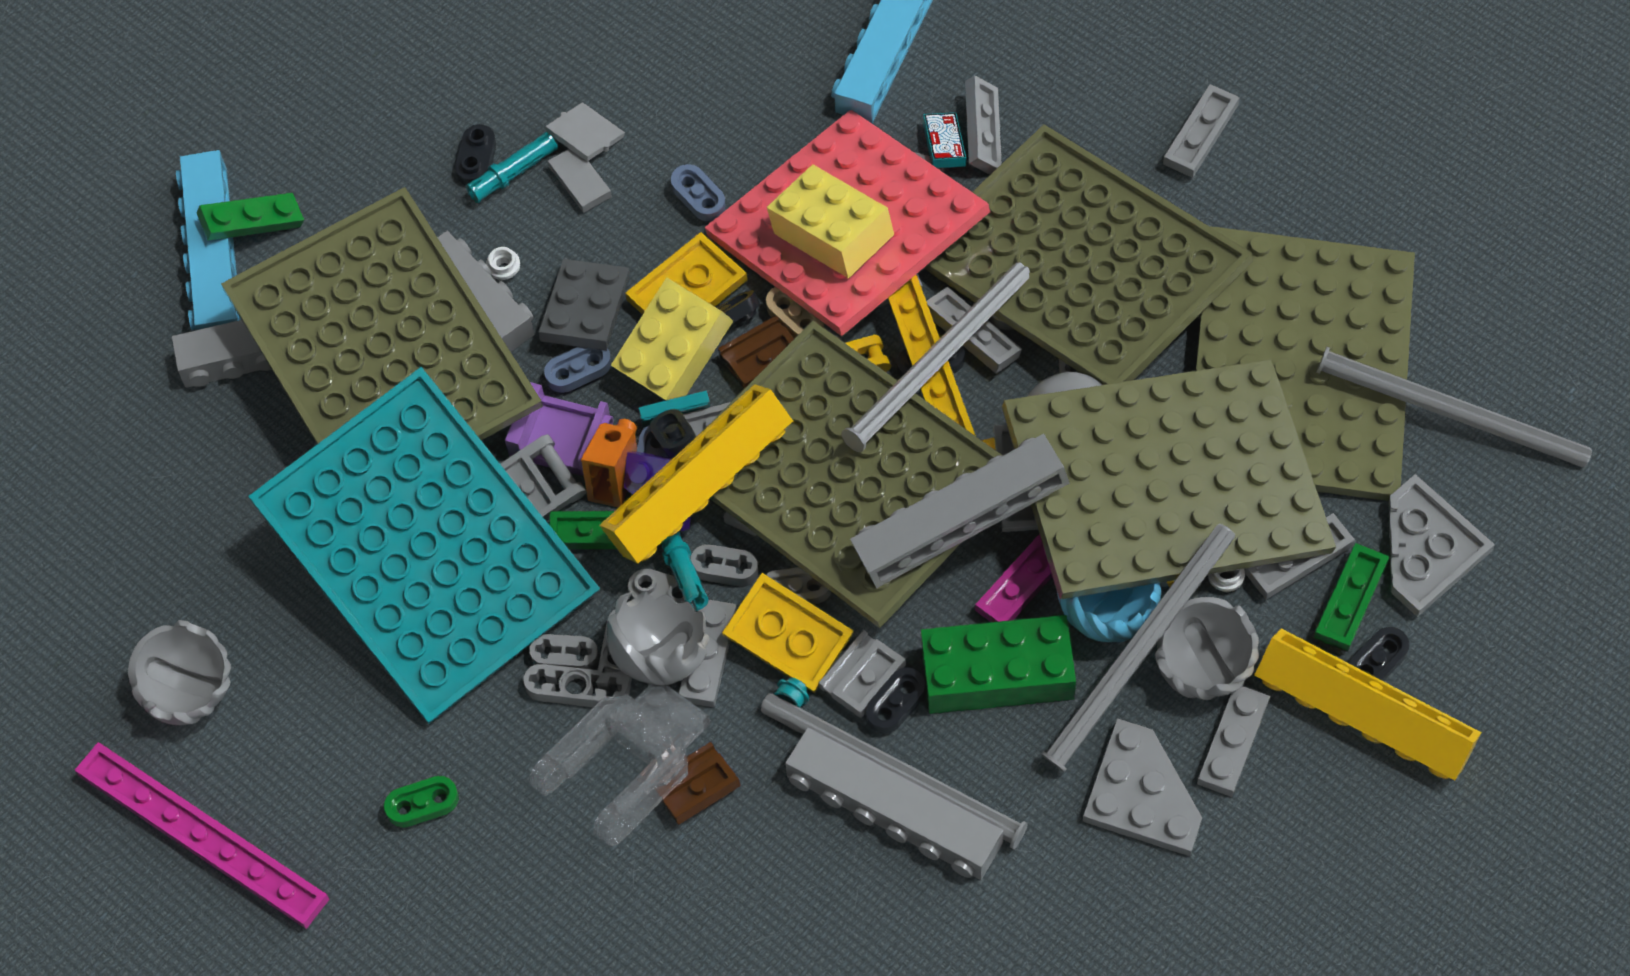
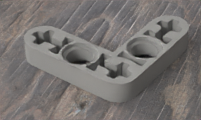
(604, 677)

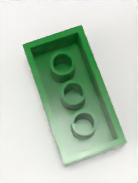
(998, 664)

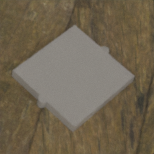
(584, 131)

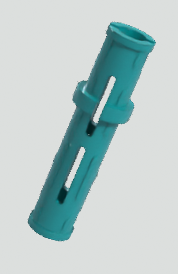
(501, 174)
(677, 556)

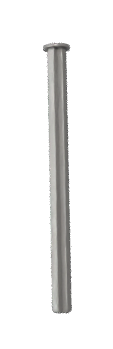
(935, 358)
(1454, 408)
(1139, 646)
(800, 720)

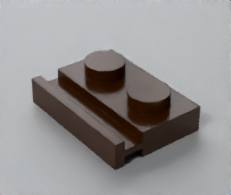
(755, 350)
(706, 782)

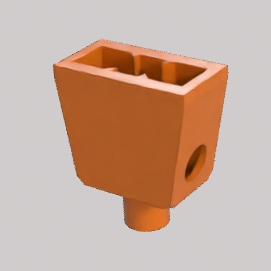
(606, 462)

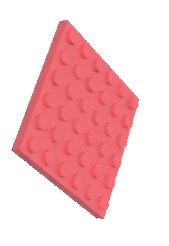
(922, 202)

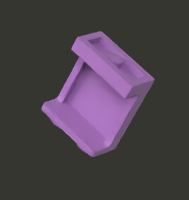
(567, 424)

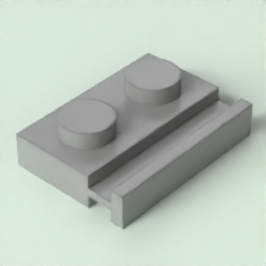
(861, 673)

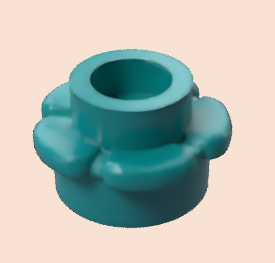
(792, 691)

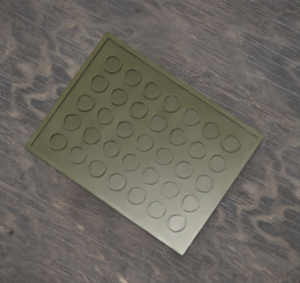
(1105, 258)
(1292, 307)
(368, 309)
(1164, 466)
(818, 493)

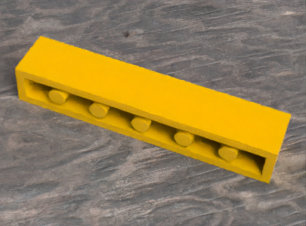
(696, 474)
(1367, 705)

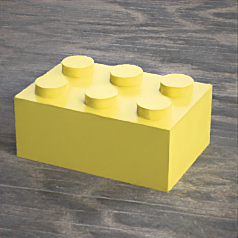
(830, 221)
(672, 341)

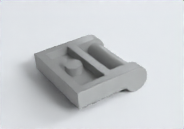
(533, 484)

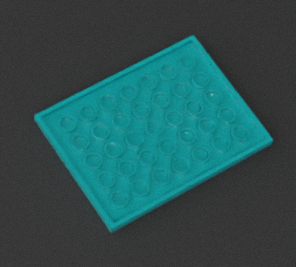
(424, 544)

